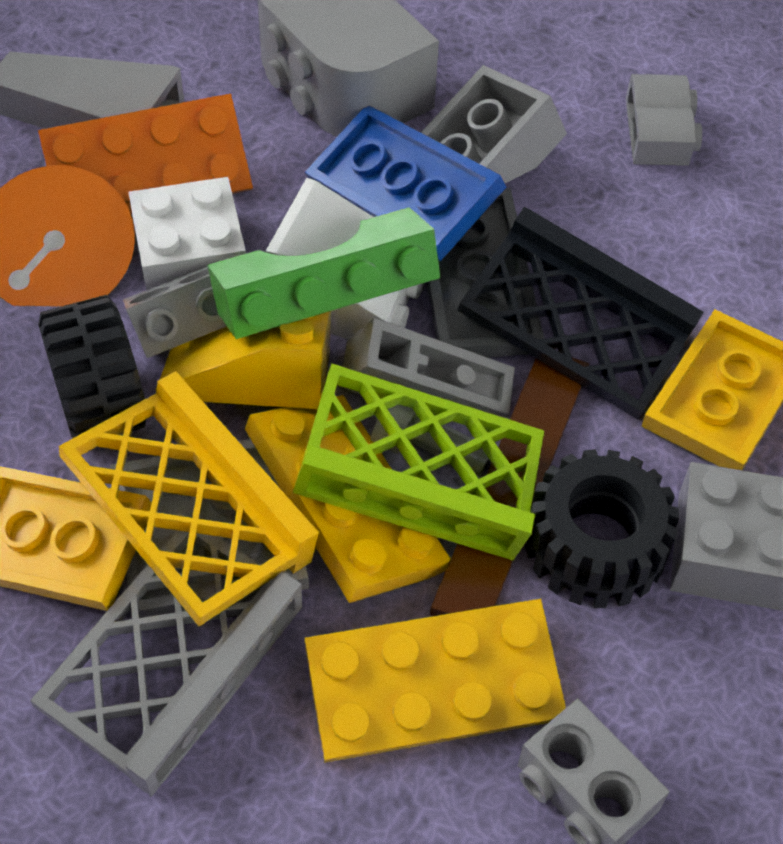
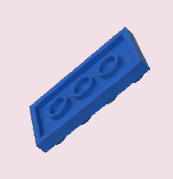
(394, 167)

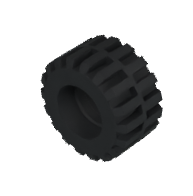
(90, 362)
(594, 565)

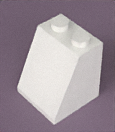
(321, 222)

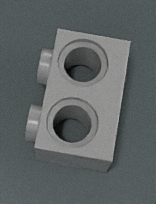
(174, 312)
(603, 771)

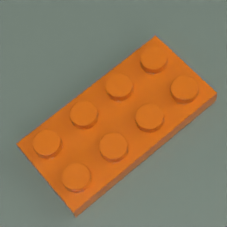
(155, 146)

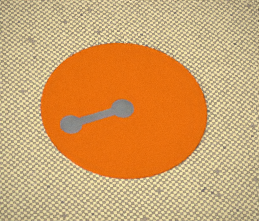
(62, 237)

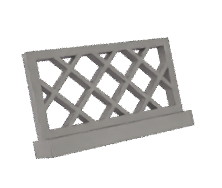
(204, 691)

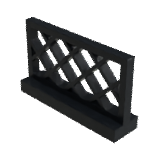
(598, 284)

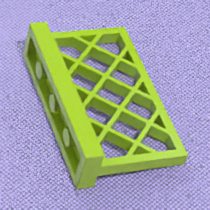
(415, 496)

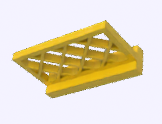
(234, 477)

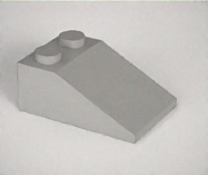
(499, 124)

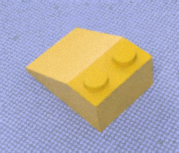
(262, 369)

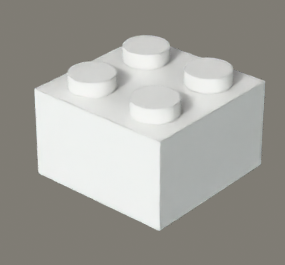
(185, 228)

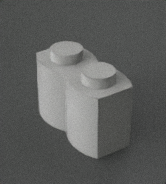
(662, 119)

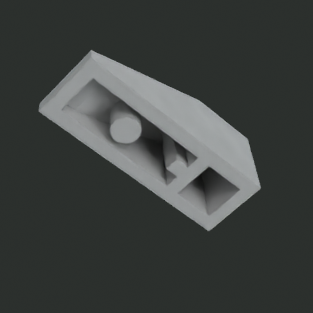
(430, 366)

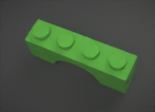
(272, 289)

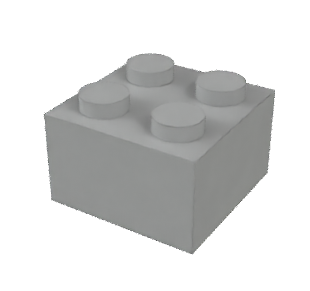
(730, 536)

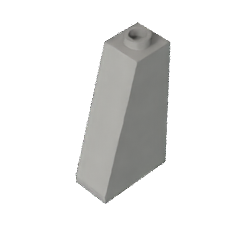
(74, 89)

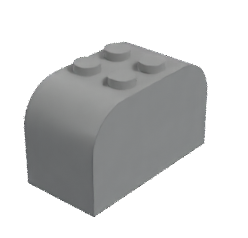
(347, 57)

